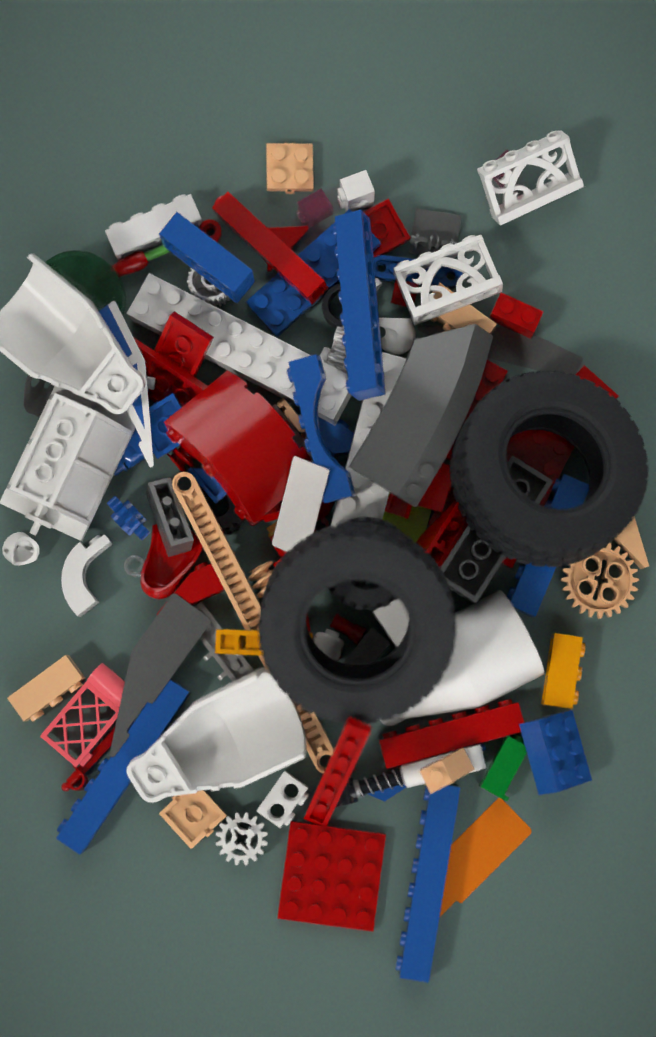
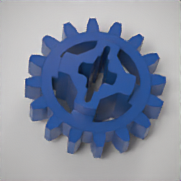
(128, 517)

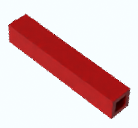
(269, 247)

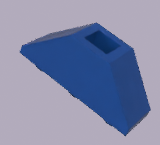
(336, 437)

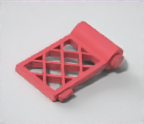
(109, 689)

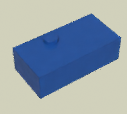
(207, 257)

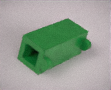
(504, 766)

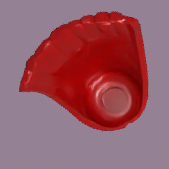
(163, 573)

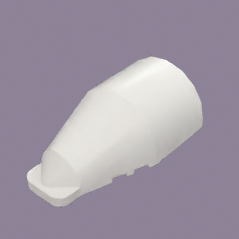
(65, 341)
(487, 662)
(223, 741)

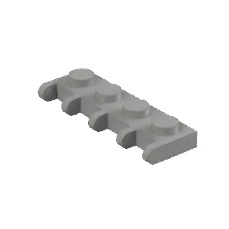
(233, 665)

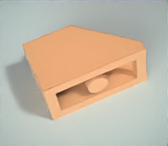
(446, 770)

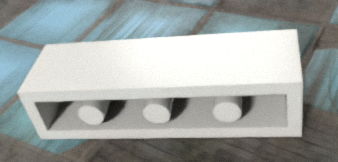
(144, 229)

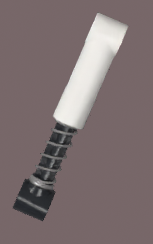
(407, 775)

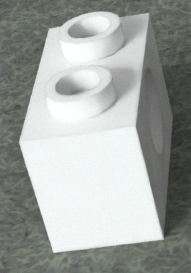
(356, 192)

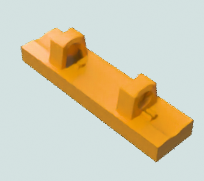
(238, 642)

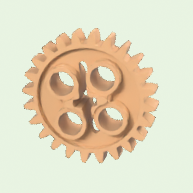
(620, 586)

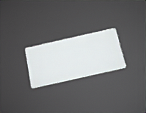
(300, 503)

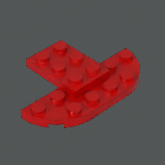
(176, 360)

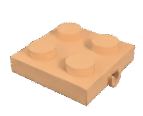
(289, 167)
(193, 816)

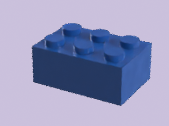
(555, 752)

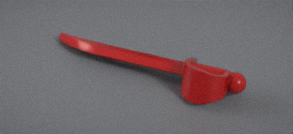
(80, 770)

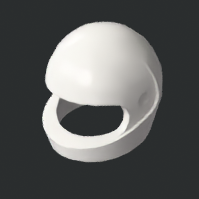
(398, 335)

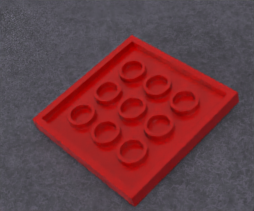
(331, 876)

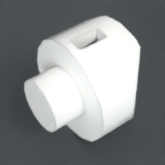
(18, 549)

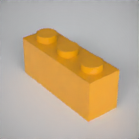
(563, 671)

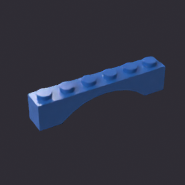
(308, 381)

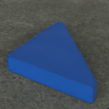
(208, 484)

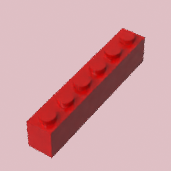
(452, 734)

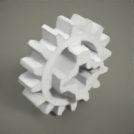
(250, 832)

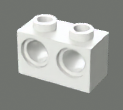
(278, 796)

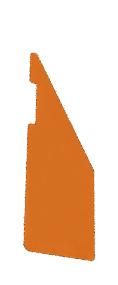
(482, 851)

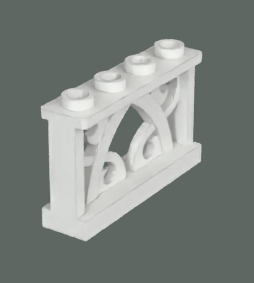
(543, 193)
(445, 257)

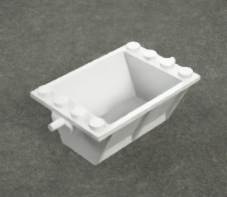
(68, 463)

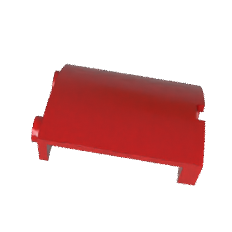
(238, 443)

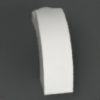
(74, 574)

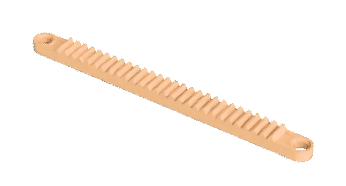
(240, 592)

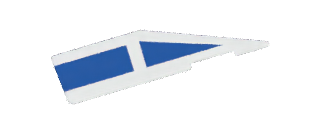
(139, 409)

